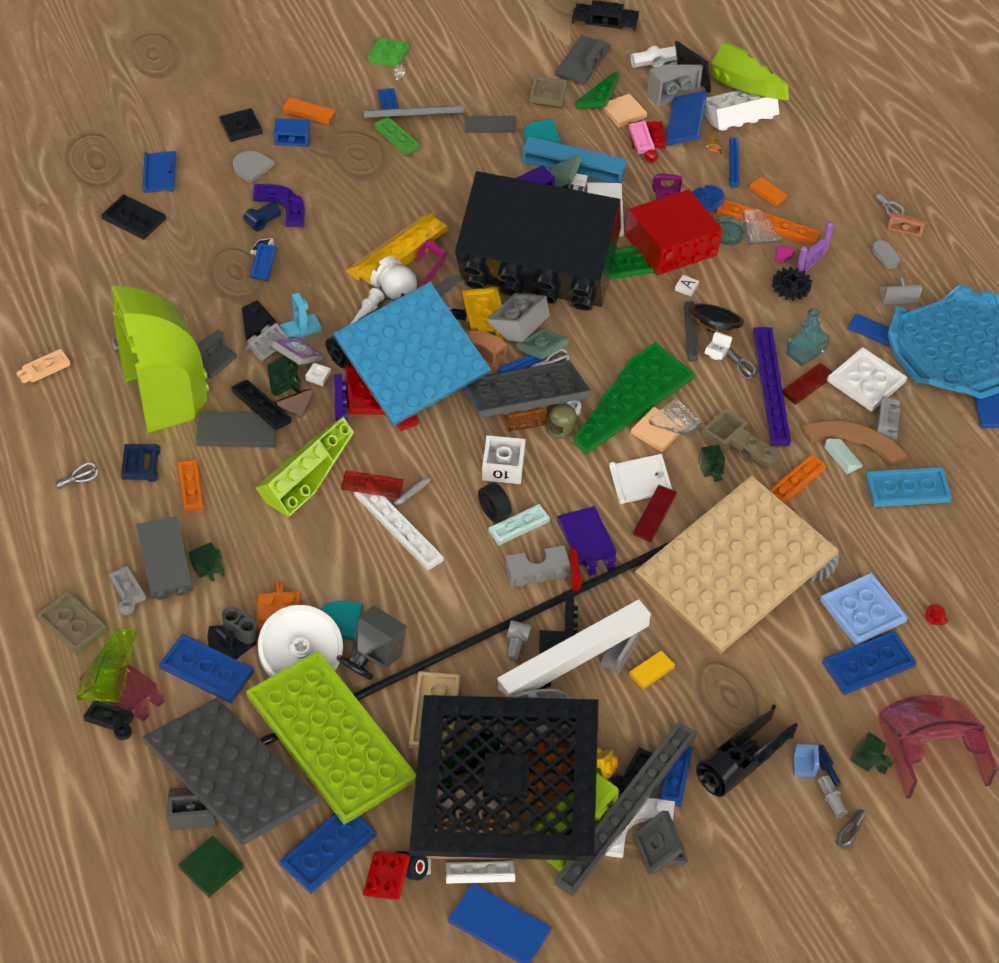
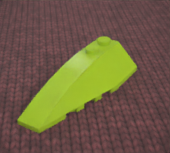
(744, 73)

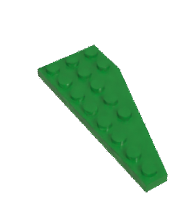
(639, 387)

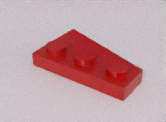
(358, 395)

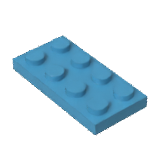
(908, 487)

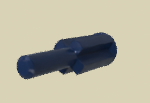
(827, 764)

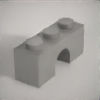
(522, 572)

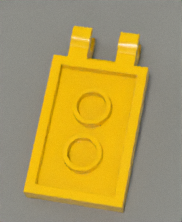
(479, 306)

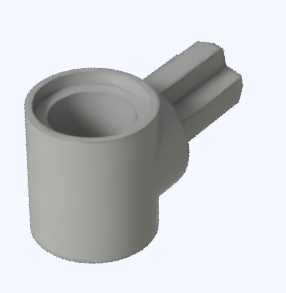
(517, 636)

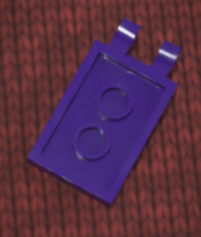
(589, 536)

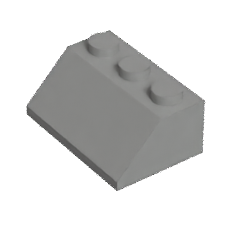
(520, 316)

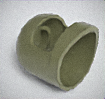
(562, 416)

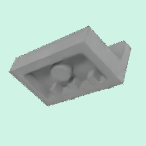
(262, 344)

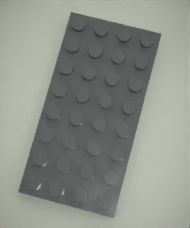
(230, 771)

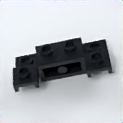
(606, 15)

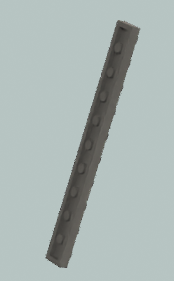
(628, 805)

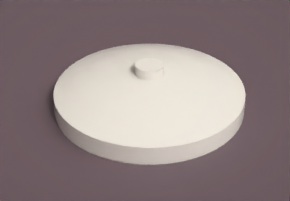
(296, 634)

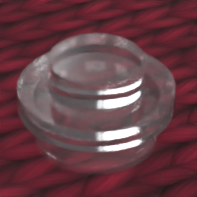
(399, 72)

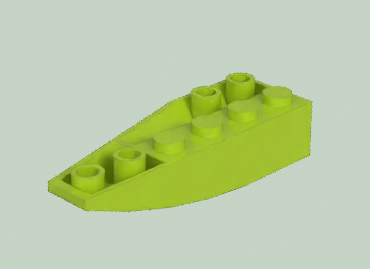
(305, 470)

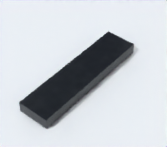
(261, 404)

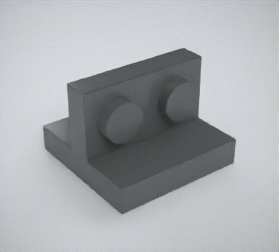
(215, 353)
(660, 843)

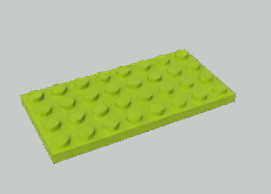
(331, 737)

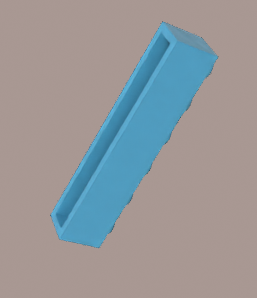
(593, 164)

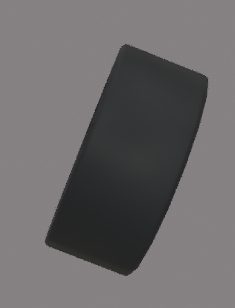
(494, 502)

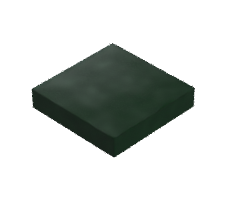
(210, 866)

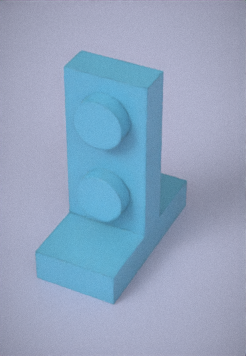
(302, 324)

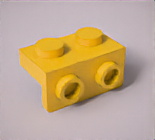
(606, 762)

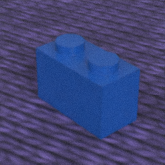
(292, 132)

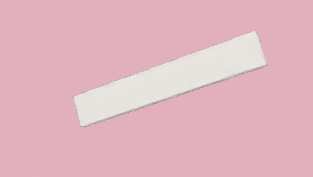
(401, 529)

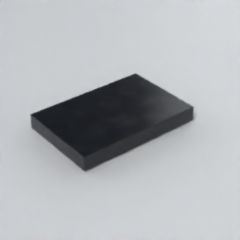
(133, 217)

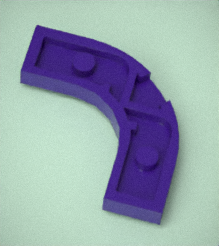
(284, 196)

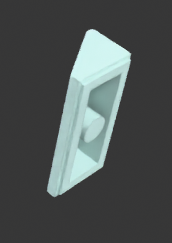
(842, 455)

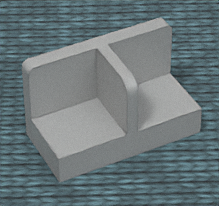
(901, 293)

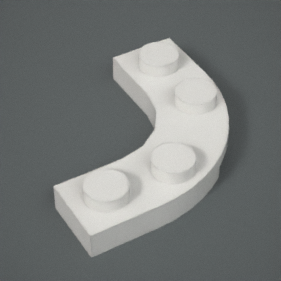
(646, 813)

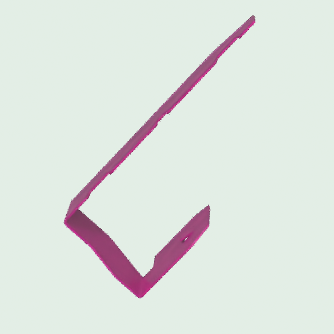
(438, 252)

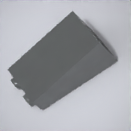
(164, 558)

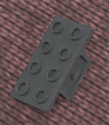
(583, 59)

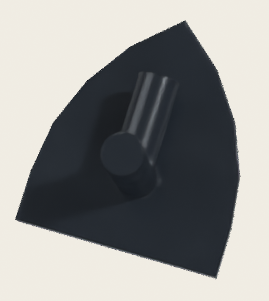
(226, 642)

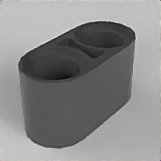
(239, 625)

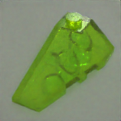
(108, 671)

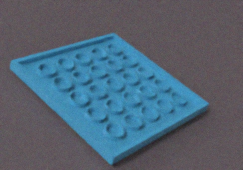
(411, 353)

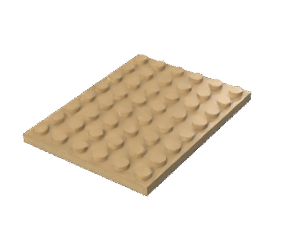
(736, 563)

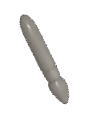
(412, 491)

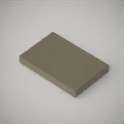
(71, 623)

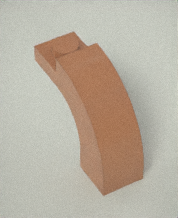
(489, 346)

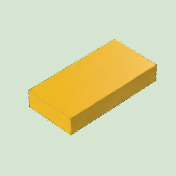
(651, 670)

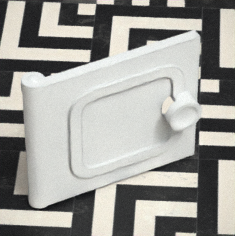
(637, 478)

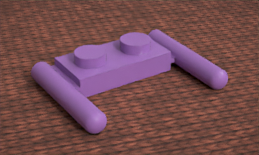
(816, 252)

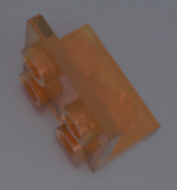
(526, 419)

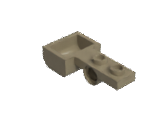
(731, 430)

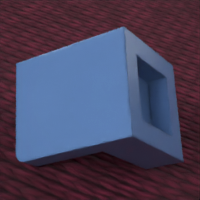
(805, 760)

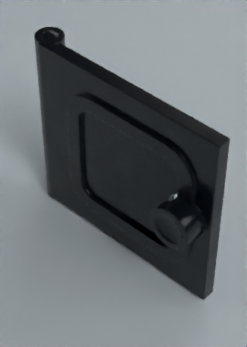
(688, 57)

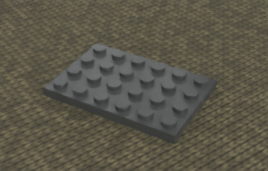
(526, 389)

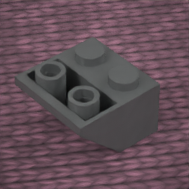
(187, 811)

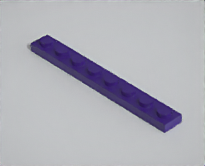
(771, 387)

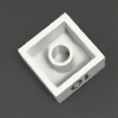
(503, 459)

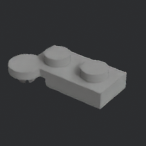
(127, 589)

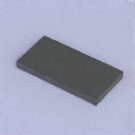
(234, 430)

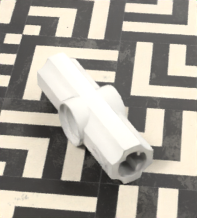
(653, 56)

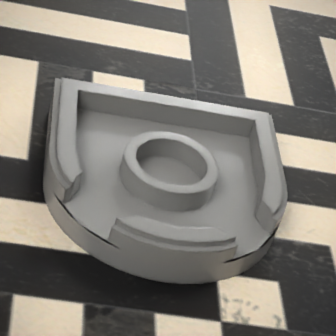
(251, 165)

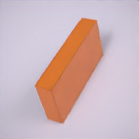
(768, 191)

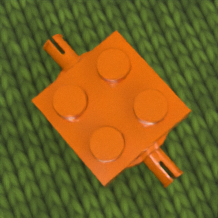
(272, 602)

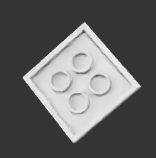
(866, 379)

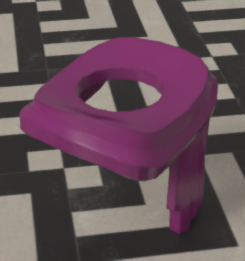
(661, 190)

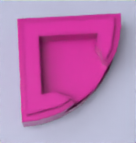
(784, 253)

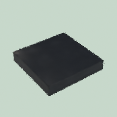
(240, 125)

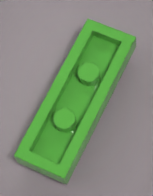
(396, 136)

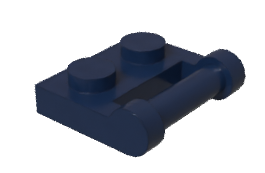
(134, 460)

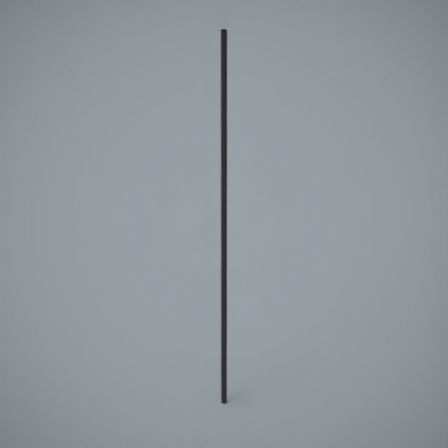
(494, 630)

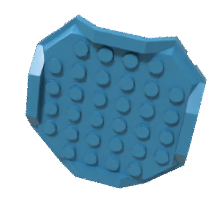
(951, 342)

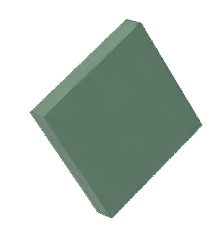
(565, 171)
(542, 343)

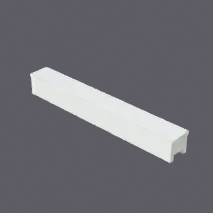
(575, 650)

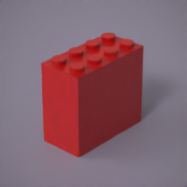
(673, 232)

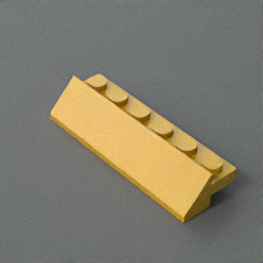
(401, 246)

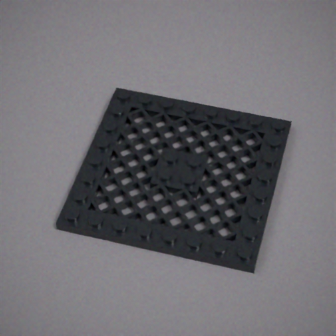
(506, 778)

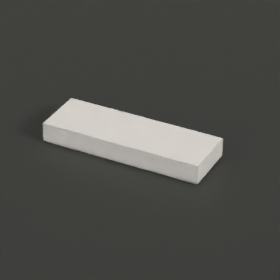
(480, 872)

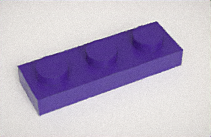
(340, 400)

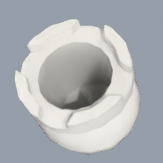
(393, 278)

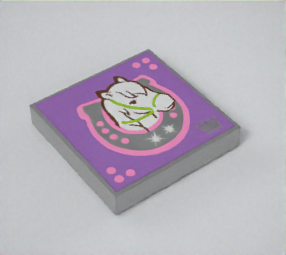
(297, 351)

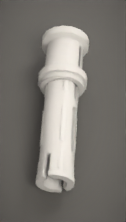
(370, 304)

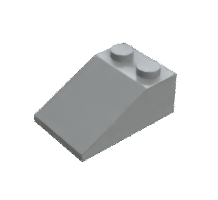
(673, 81)

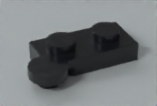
(111, 718)
(637, 762)

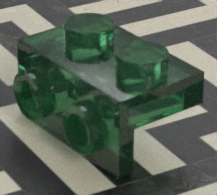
(283, 375)

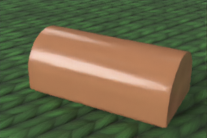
(906, 224)

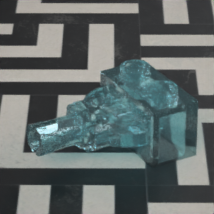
(809, 341)

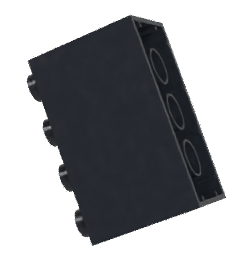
(538, 240)

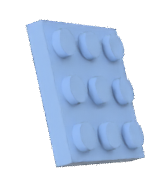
(863, 609)

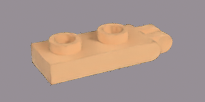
(43, 366)

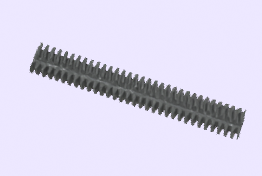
(690, 333)

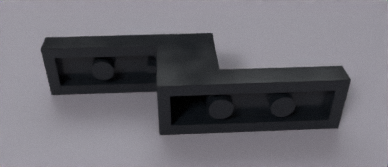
(551, 638)

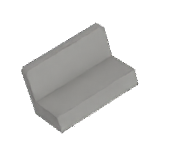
(619, 654)

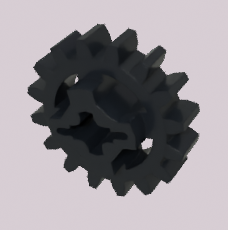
(792, 283)

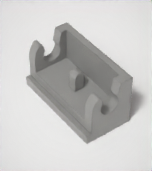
(888, 417)

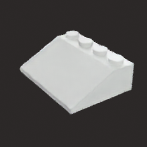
(738, 108)

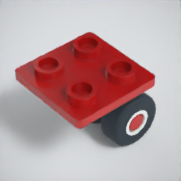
(389, 872)

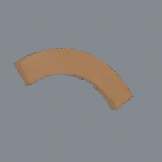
(857, 434)

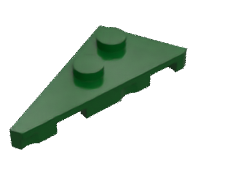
(600, 94)

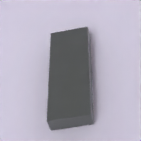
(490, 124)

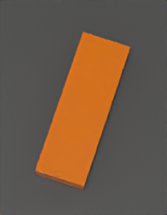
(309, 110)
(190, 485)

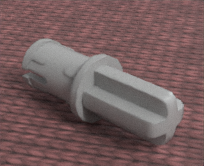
(832, 796)

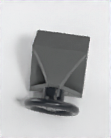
(376, 639)

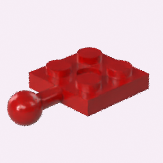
(658, 137)

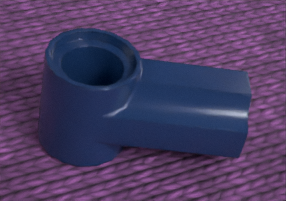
(258, 218)

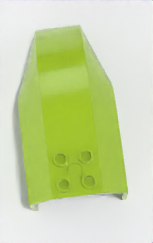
(161, 355)

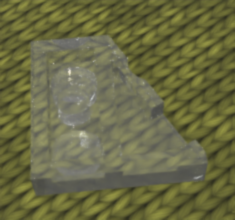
(758, 228)
(676, 418)

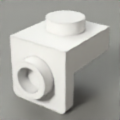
(719, 346)

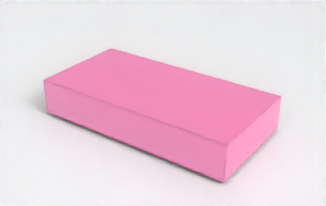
(641, 137)

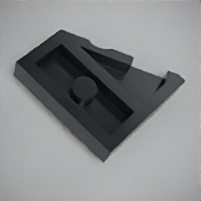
(255, 319)

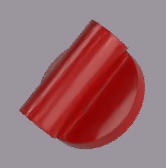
(936, 615)

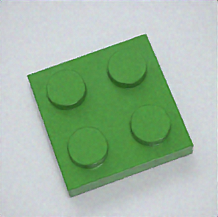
(388, 52)

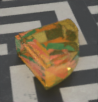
(714, 145)

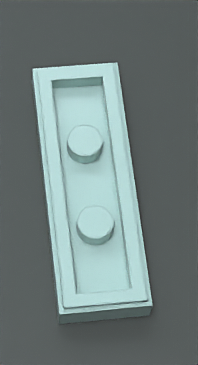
(519, 524)

